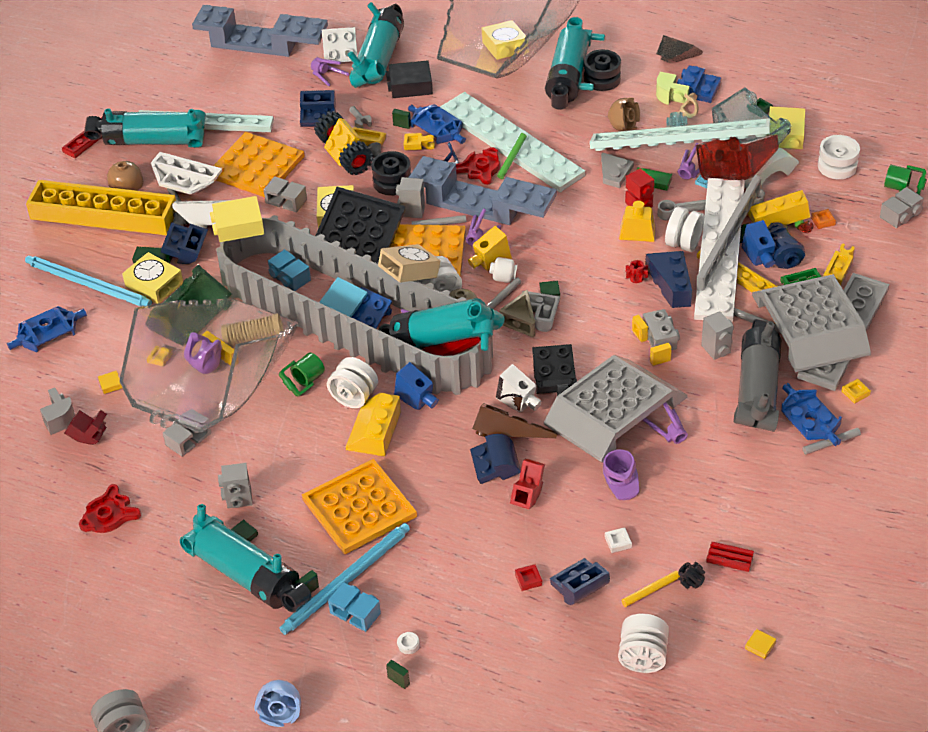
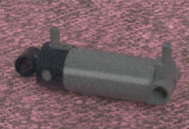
(759, 377)

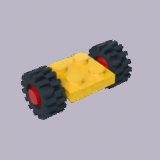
(343, 143)

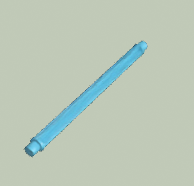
(89, 281)
(346, 576)

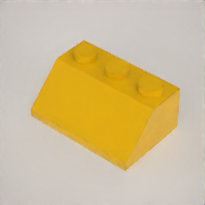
(783, 209)
(375, 425)

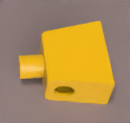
(637, 223)
(489, 247)

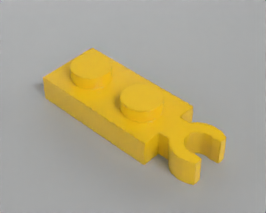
(840, 263)

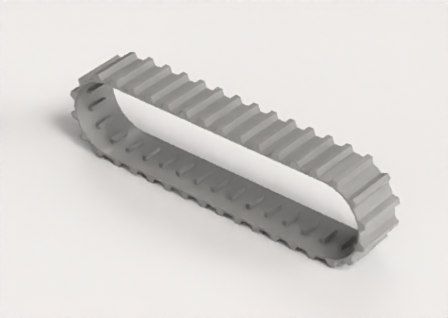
(445, 372)

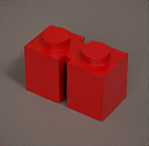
(640, 188)

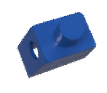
(759, 244)
(414, 387)

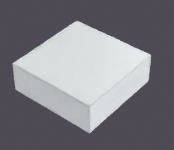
(618, 540)

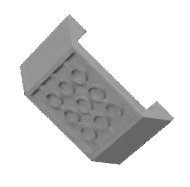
(816, 322)
(608, 405)

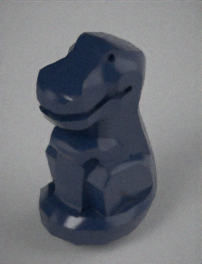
(787, 250)

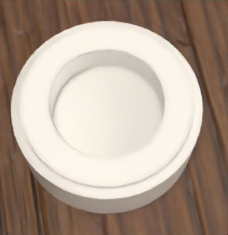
(408, 643)

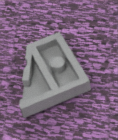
(615, 169)

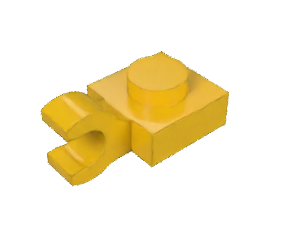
(415, 141)

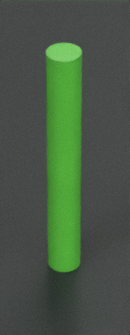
(511, 156)

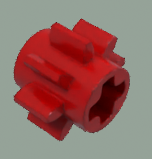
(636, 271)

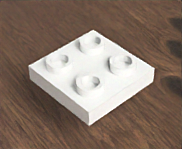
(338, 43)

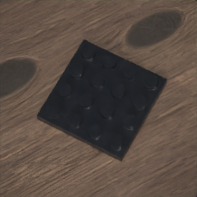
(361, 222)

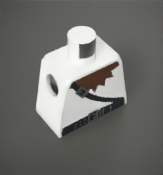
(517, 390)

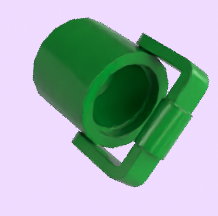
(900, 177)
(304, 372)

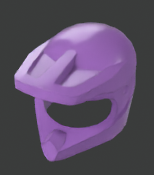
(207, 357)
(621, 474)

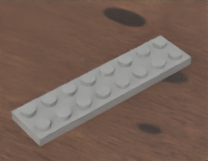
(866, 298)

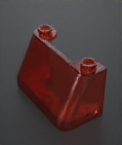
(729, 162)

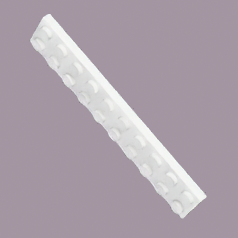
(720, 291)

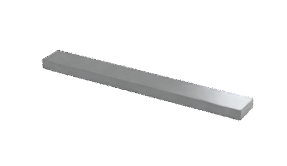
(728, 233)

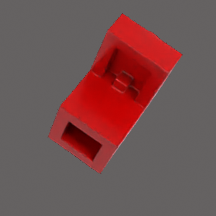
(529, 485)

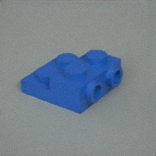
(701, 84)

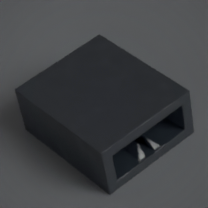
(409, 79)

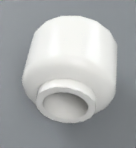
(503, 270)

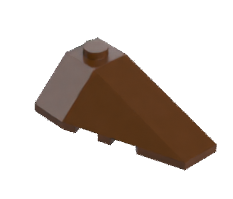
(496, 421)

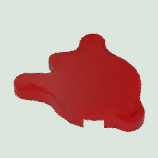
(481, 165)
(108, 512)

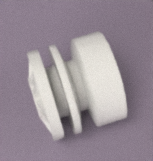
(643, 643)

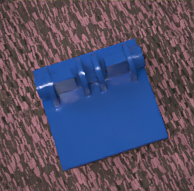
(373, 309)

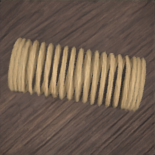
(258, 326)

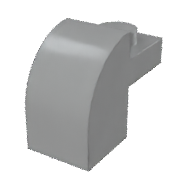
(59, 413)

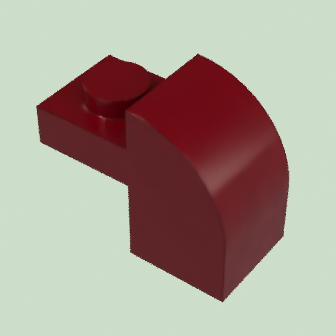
(87, 429)

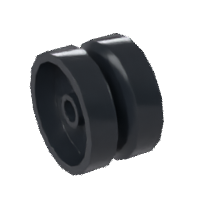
(602, 69)
(388, 171)

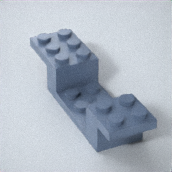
(277, 41)
(500, 205)

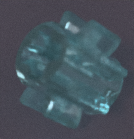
(676, 119)

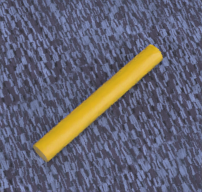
(650, 589)

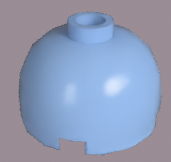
(278, 703)

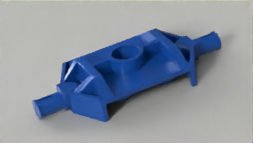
(438, 123)
(33, 334)
(805, 404)

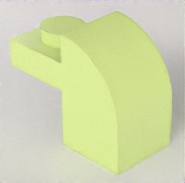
(668, 90)

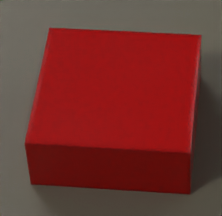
(528, 577)

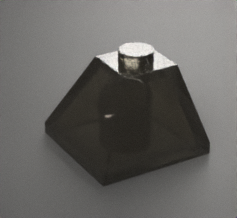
(676, 50)

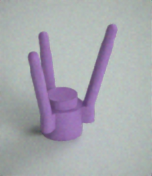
(320, 66)
(687, 168)
(475, 232)
(675, 430)

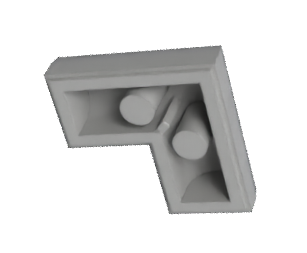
(545, 310)

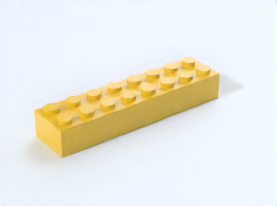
(101, 207)

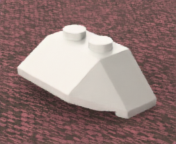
(183, 174)
(196, 211)

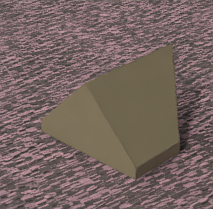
(519, 315)

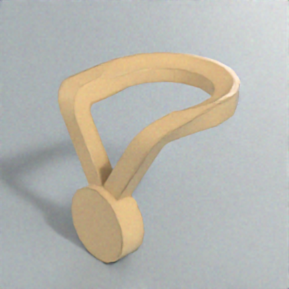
(692, 100)

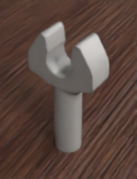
(360, 120)

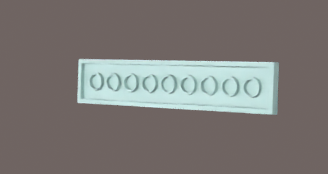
(503, 134)
(687, 134)

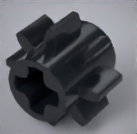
(691, 575)

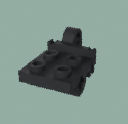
(553, 368)

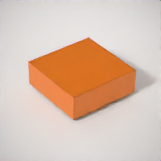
(823, 219)

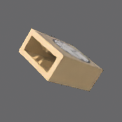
(409, 263)

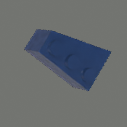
(672, 277)

